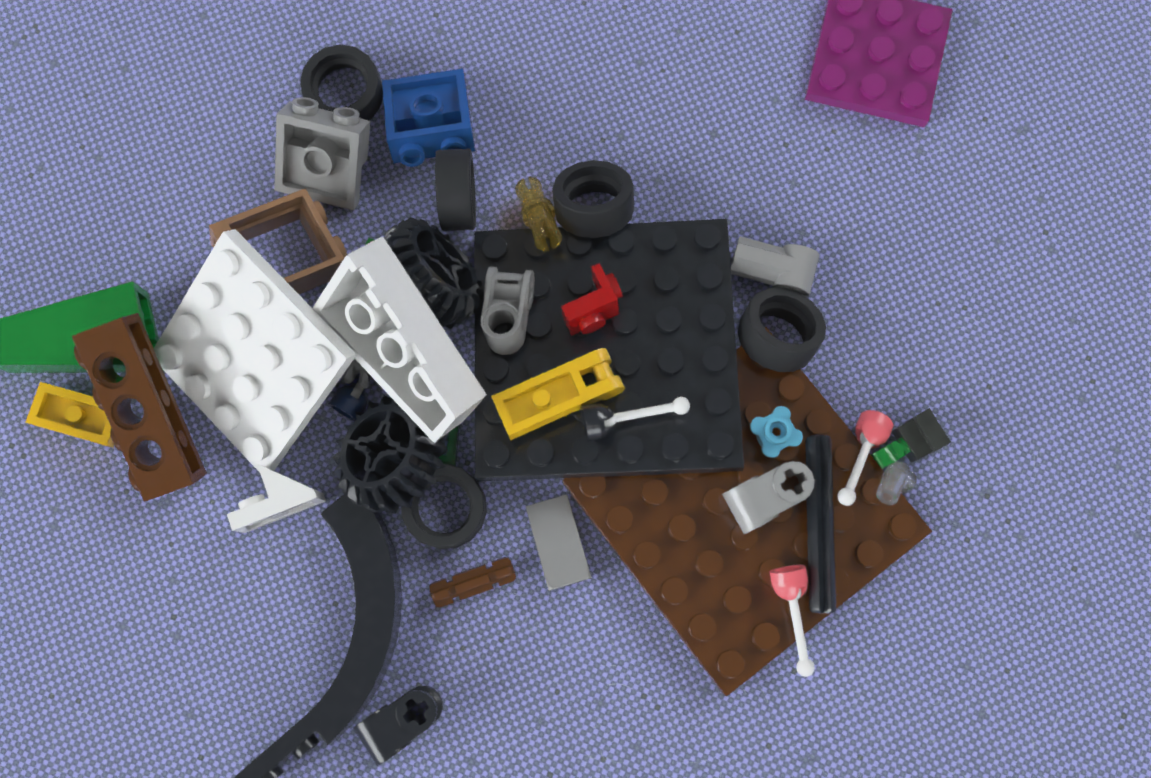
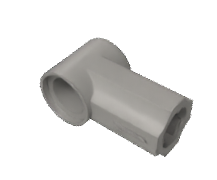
(781, 267)

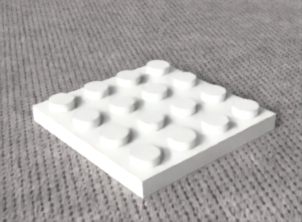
(251, 352)

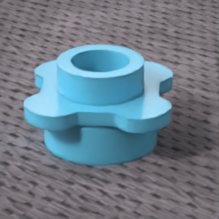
(773, 444)

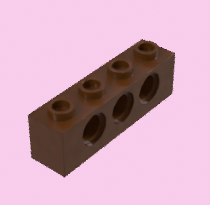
(147, 384)

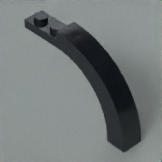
(372, 642)

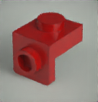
(591, 310)

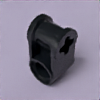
(394, 724)

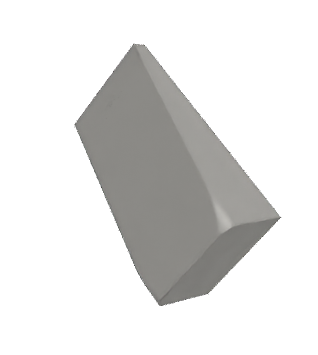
(558, 542)

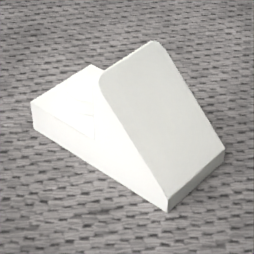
(284, 499)

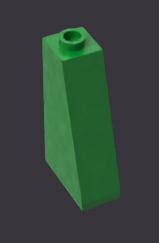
(43, 339)

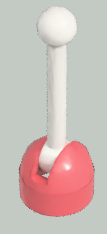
(871, 431)
(791, 584)

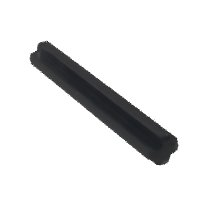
(821, 526)

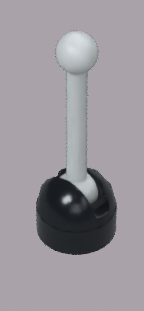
(600, 420)

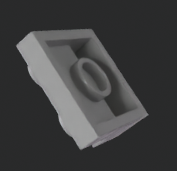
(321, 152)

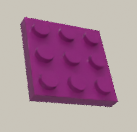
(880, 58)

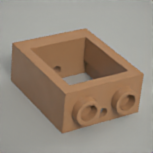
(280, 213)

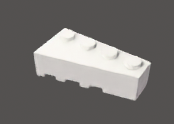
(399, 339)

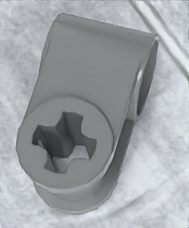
(506, 300)
(763, 497)

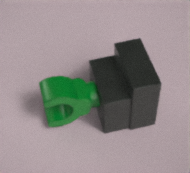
(914, 439)

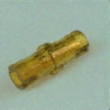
(538, 213)

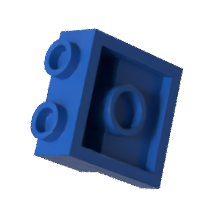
(427, 115)

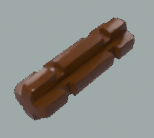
(472, 582)

